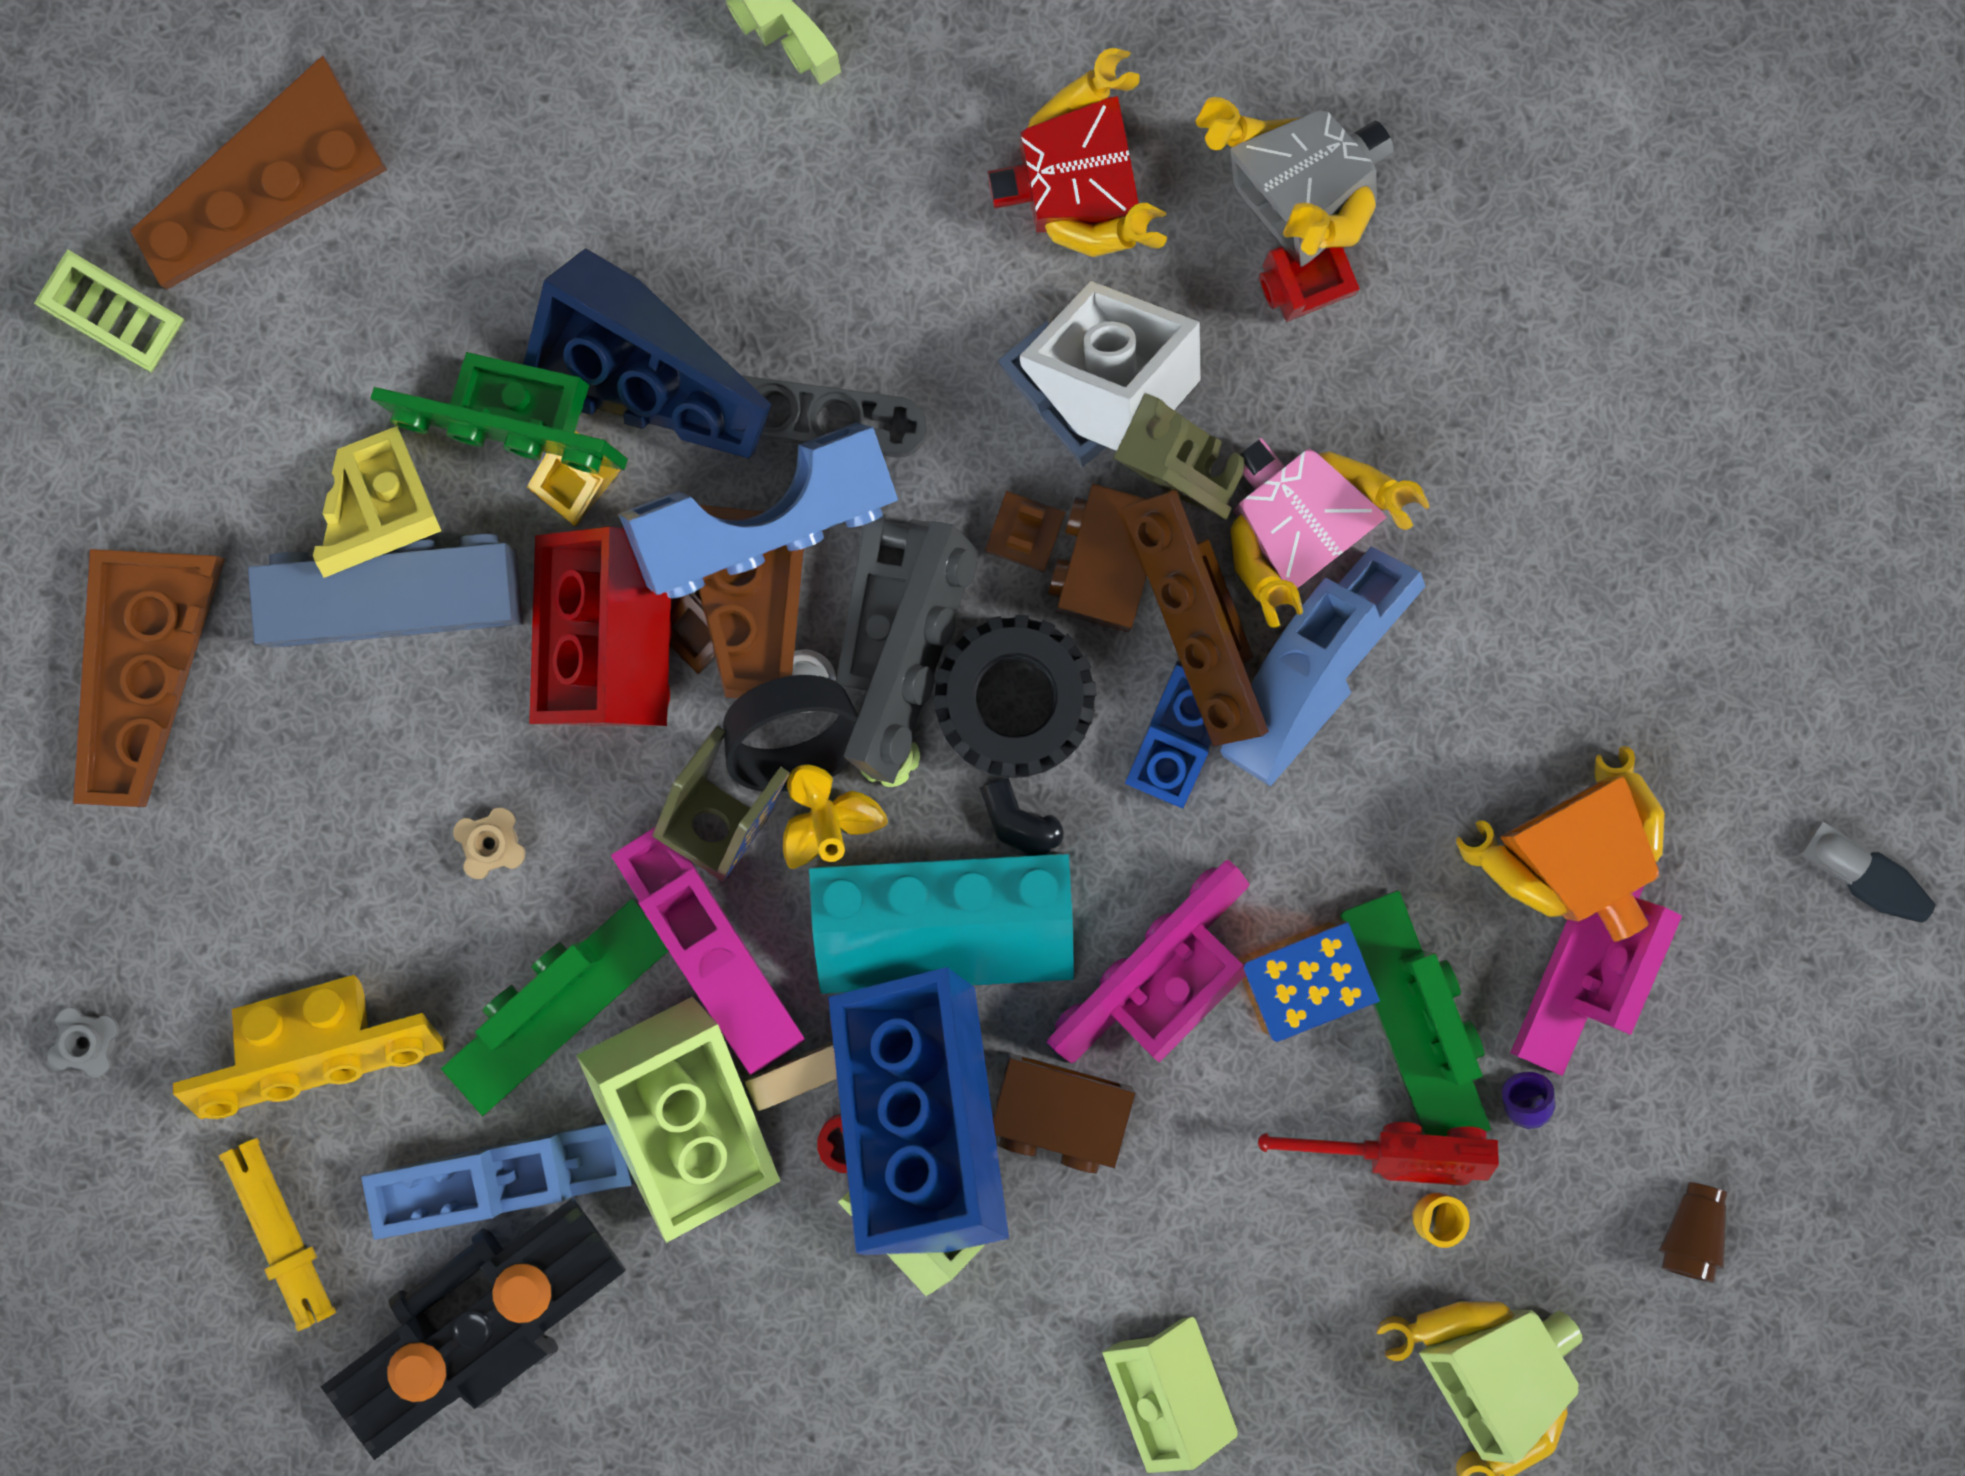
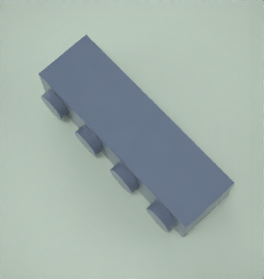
(388, 595)

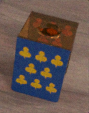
(1307, 980)

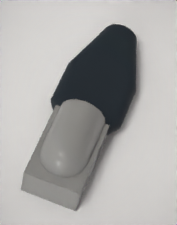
(1867, 874)

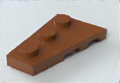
(753, 615)

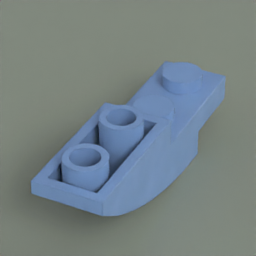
(1317, 651)

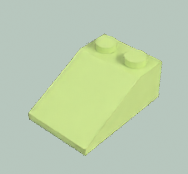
(680, 1117)

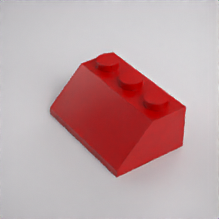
(596, 634)

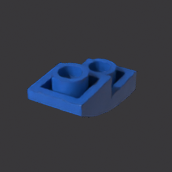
(1172, 745)

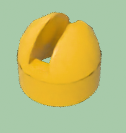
(1450, 1219)

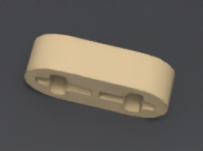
(792, 1077)

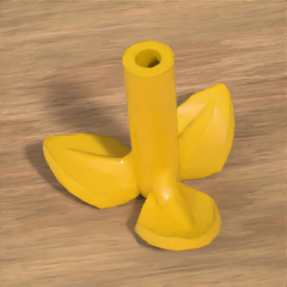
(820, 829)

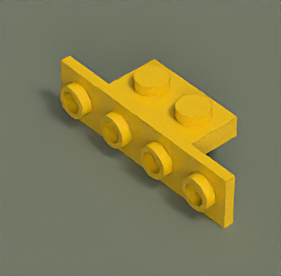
(303, 1044)

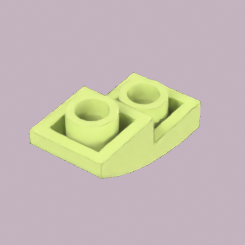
(805, 41)

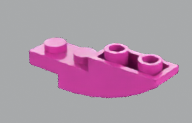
(709, 951)

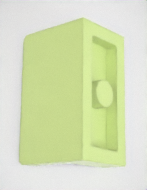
(1171, 1397)

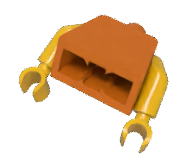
(1583, 851)

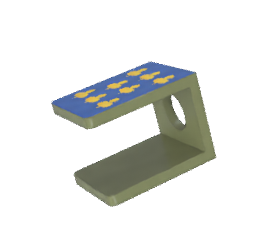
(695, 796)

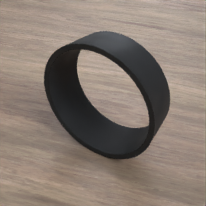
(776, 699)

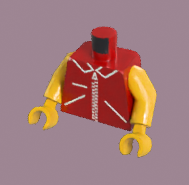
(1081, 168)

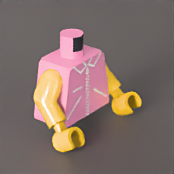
(1307, 518)

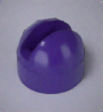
(1522, 1095)

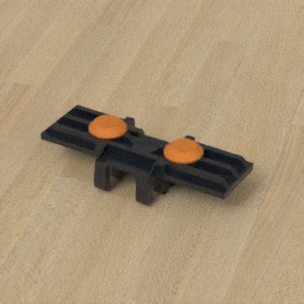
(485, 1346)

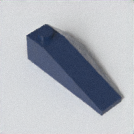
(641, 358)

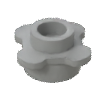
(101, 1037)

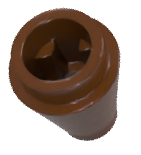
(1697, 1234)

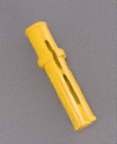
(277, 1235)

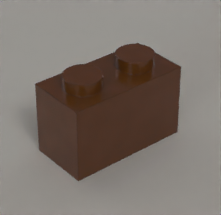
(1105, 568)
(1061, 1113)

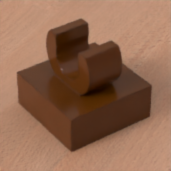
(1025, 531)

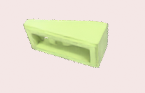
(62, 286)

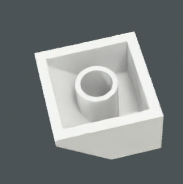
(1107, 355)

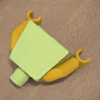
(1499, 1376)

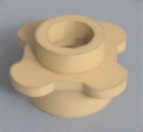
(506, 849)

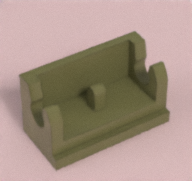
(1178, 457)

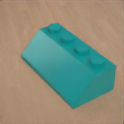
(974, 915)

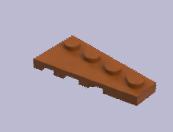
(267, 175)
(136, 659)

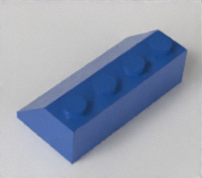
(917, 1116)

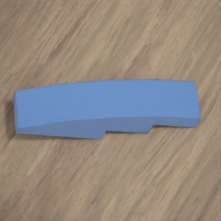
(494, 1181)

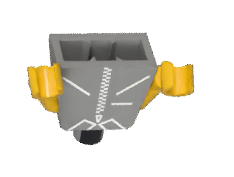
(1301, 174)

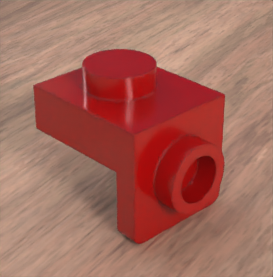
(1309, 287)

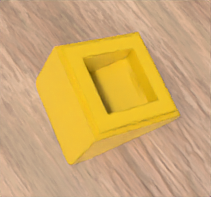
(568, 489)

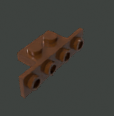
(1197, 617)

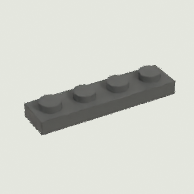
(912, 653)

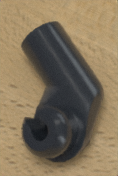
(1017, 827)

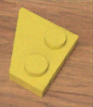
(373, 503)

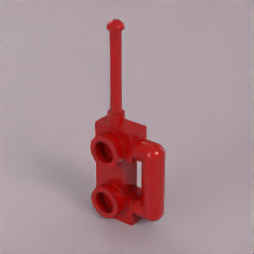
(1408, 1156)

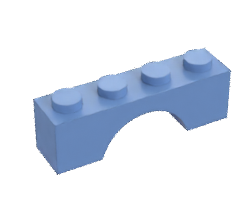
(834, 482)

